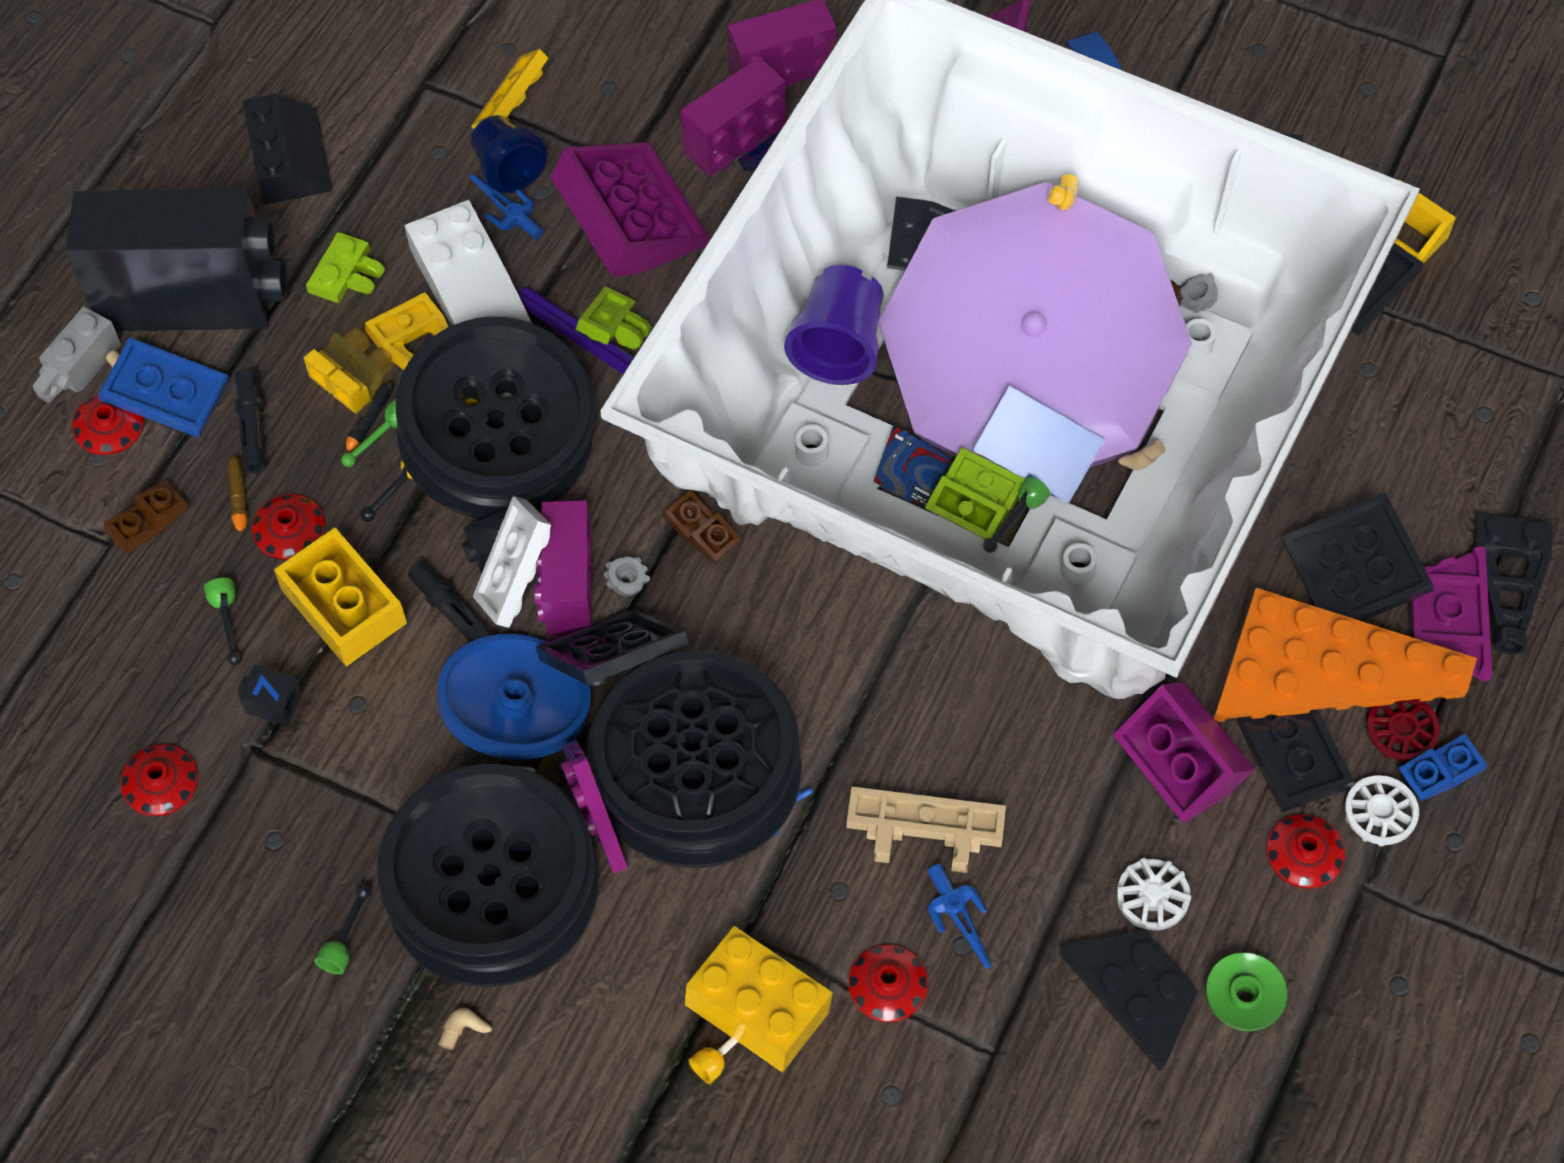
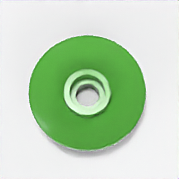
(1248, 974)

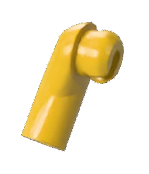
(1065, 194)

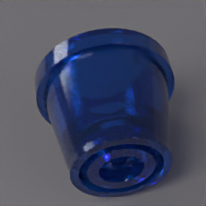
(508, 154)

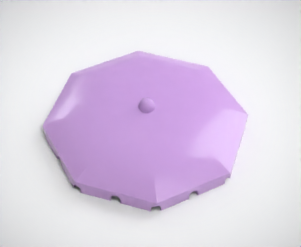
(1038, 302)

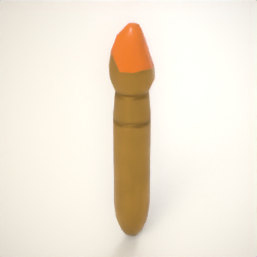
(237, 493)

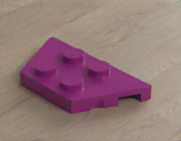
(1457, 610)
(589, 799)

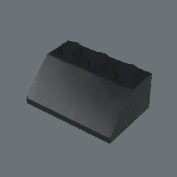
(286, 148)

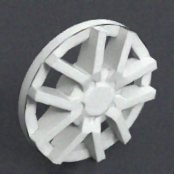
(1381, 810)
(1153, 894)

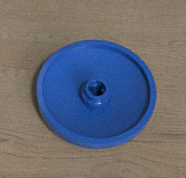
(509, 701)

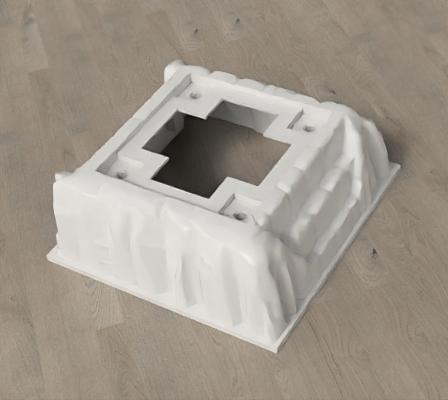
(957, 115)

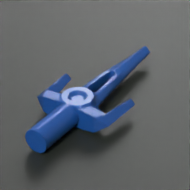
(513, 213)
(954, 902)

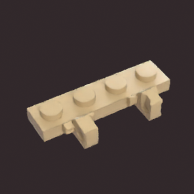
(894, 814)

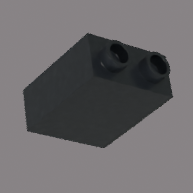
(175, 259)

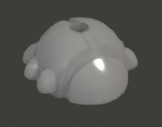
(1199, 293)
(626, 569)

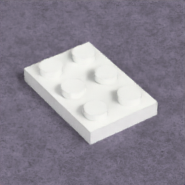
(512, 562)

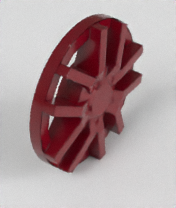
(1403, 729)

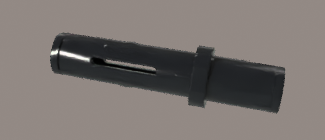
(249, 408)
(441, 595)

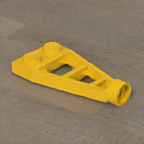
(404, 325)

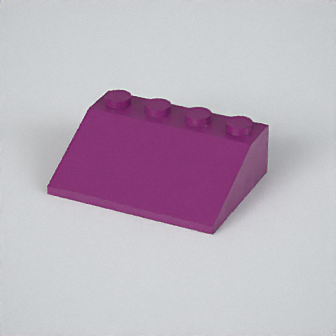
(627, 206)

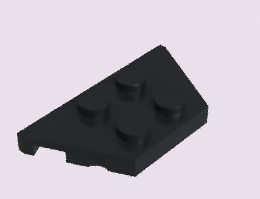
(1137, 988)

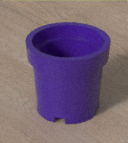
(837, 328)

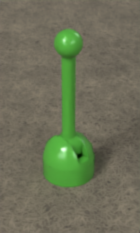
(349, 459)

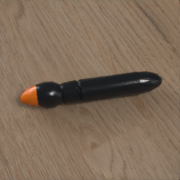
(369, 415)

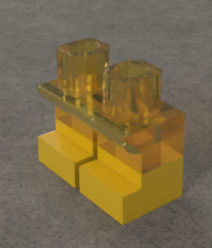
(348, 372)

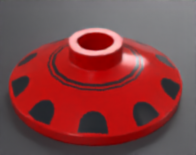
(105, 435)
(286, 540)
(168, 791)
(1298, 865)
(883, 1000)

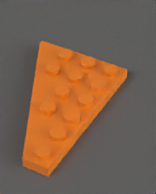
(1314, 659)

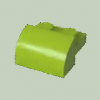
(975, 494)

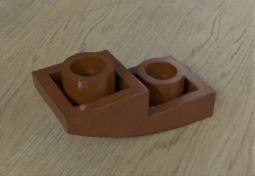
(150, 515)
(701, 527)

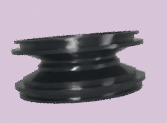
(479, 363)
(733, 807)
(442, 829)

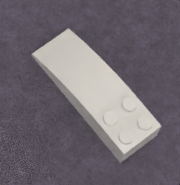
(463, 267)

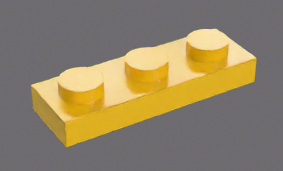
(511, 90)

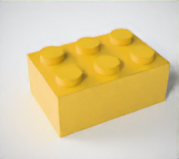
(340, 596)
(758, 998)

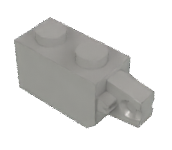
(76, 355)

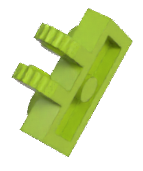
(340, 267)
(612, 316)

